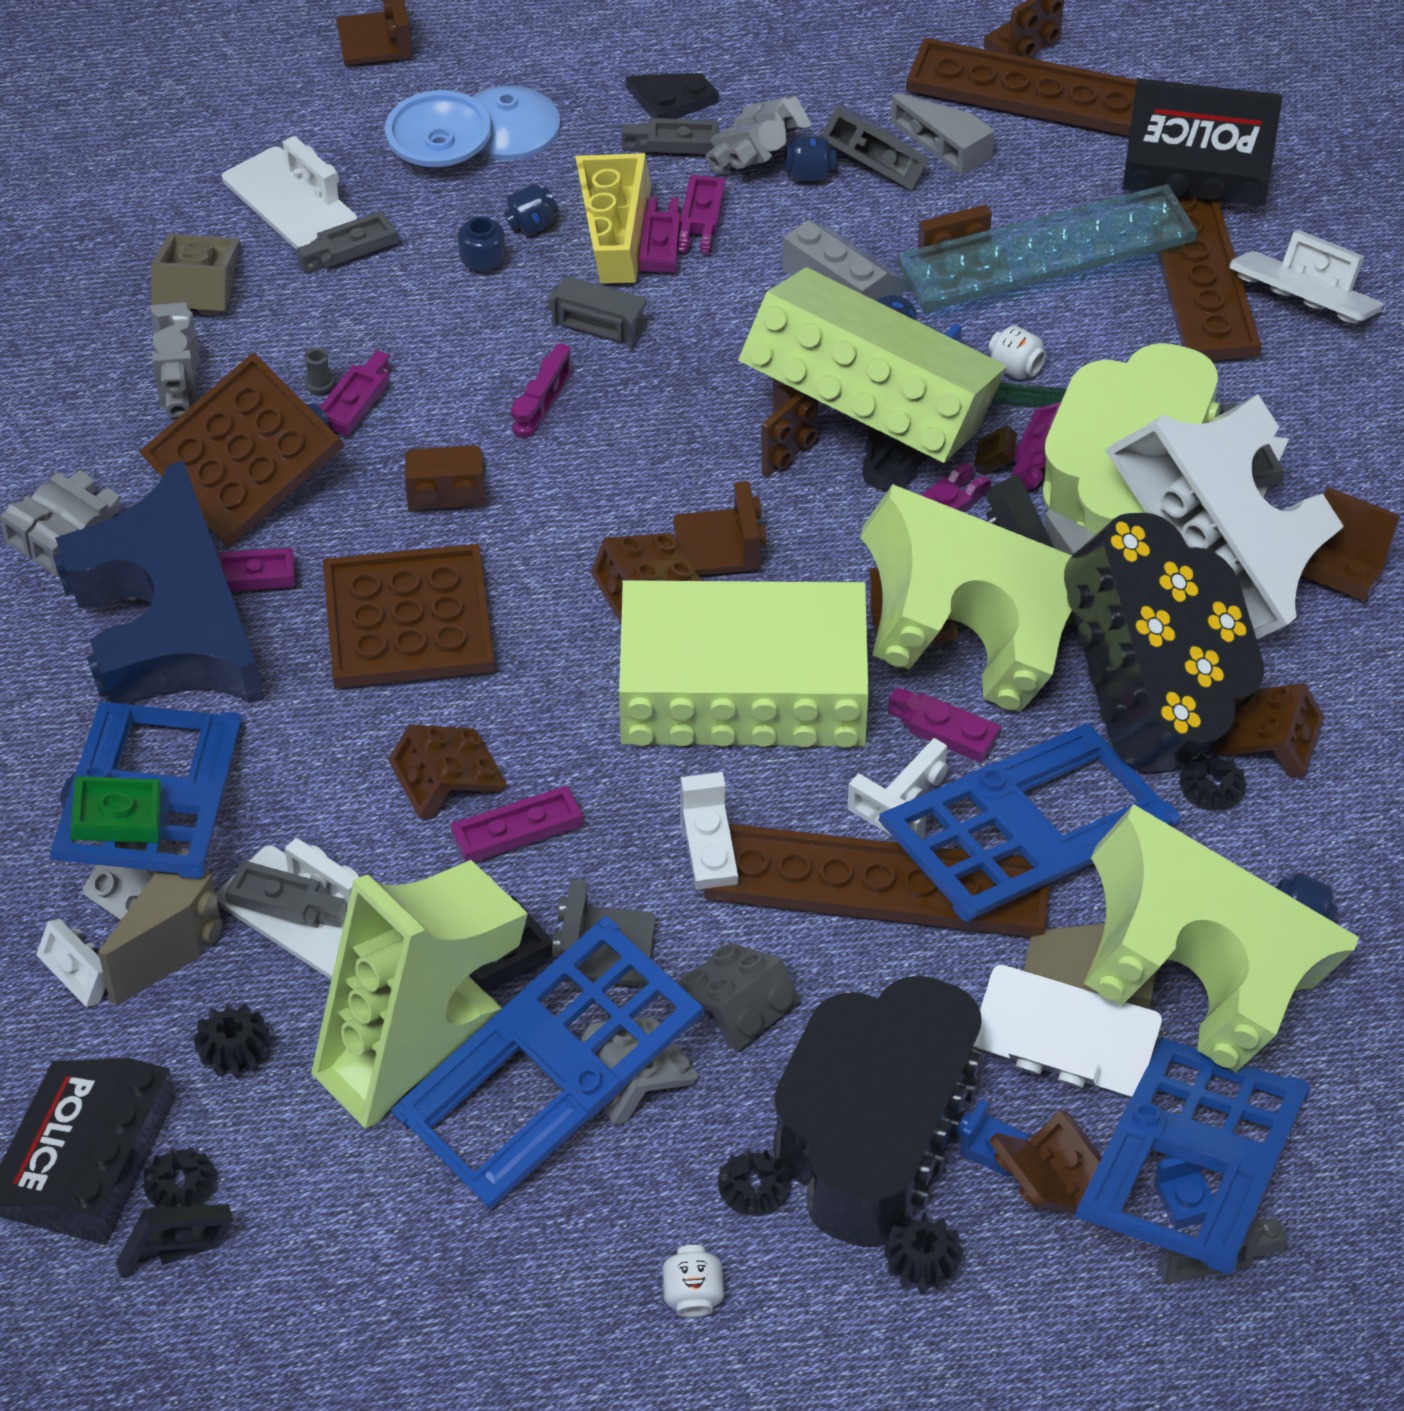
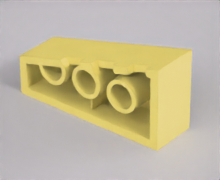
(615, 202)

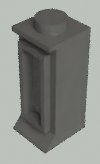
(598, 310)

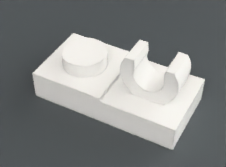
(72, 961)

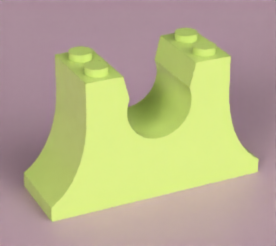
(966, 570)
(1223, 923)
(405, 985)

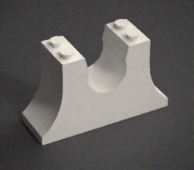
(1206, 489)

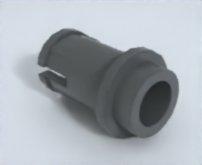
(318, 378)

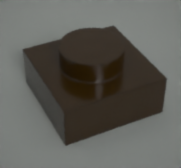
(995, 450)

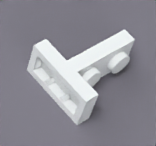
(870, 799)
(707, 830)

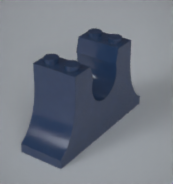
(167, 558)

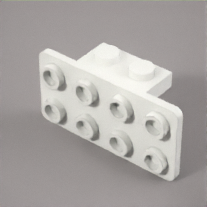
(290, 191)
(1314, 271)
(312, 944)
(1066, 1031)

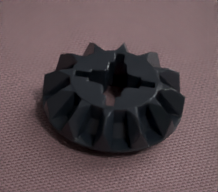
(1205, 792)
(198, 1173)
(741, 1195)

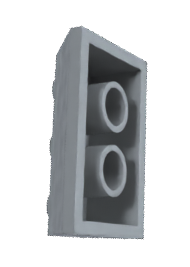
(839, 260)

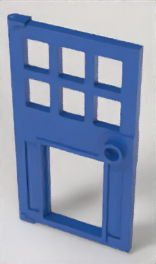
(194, 794)
(1000, 796)
(557, 1052)
(1244, 1162)

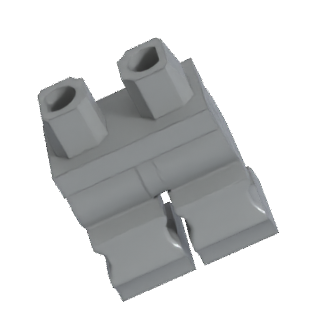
(756, 133)
(174, 356)
(56, 511)

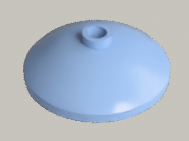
(520, 122)
(437, 128)

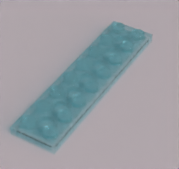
(1046, 247)

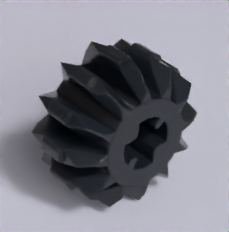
(232, 1040)
(923, 1253)

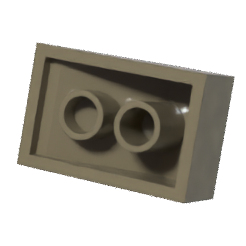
(195, 272)
(160, 933)
(1068, 956)

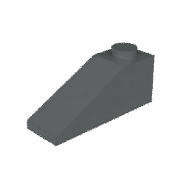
(874, 146)

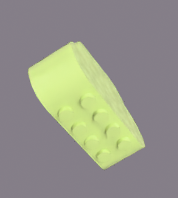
(1106, 405)

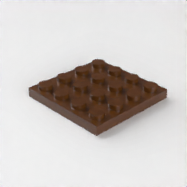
(244, 447)
(407, 616)

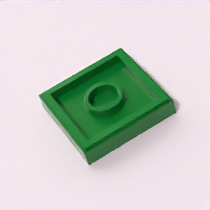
(115, 809)

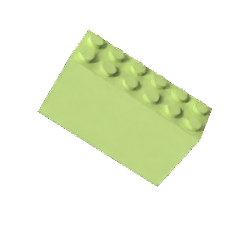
(872, 363)
(743, 663)

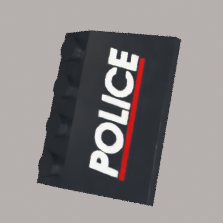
(1202, 141)
(84, 1145)

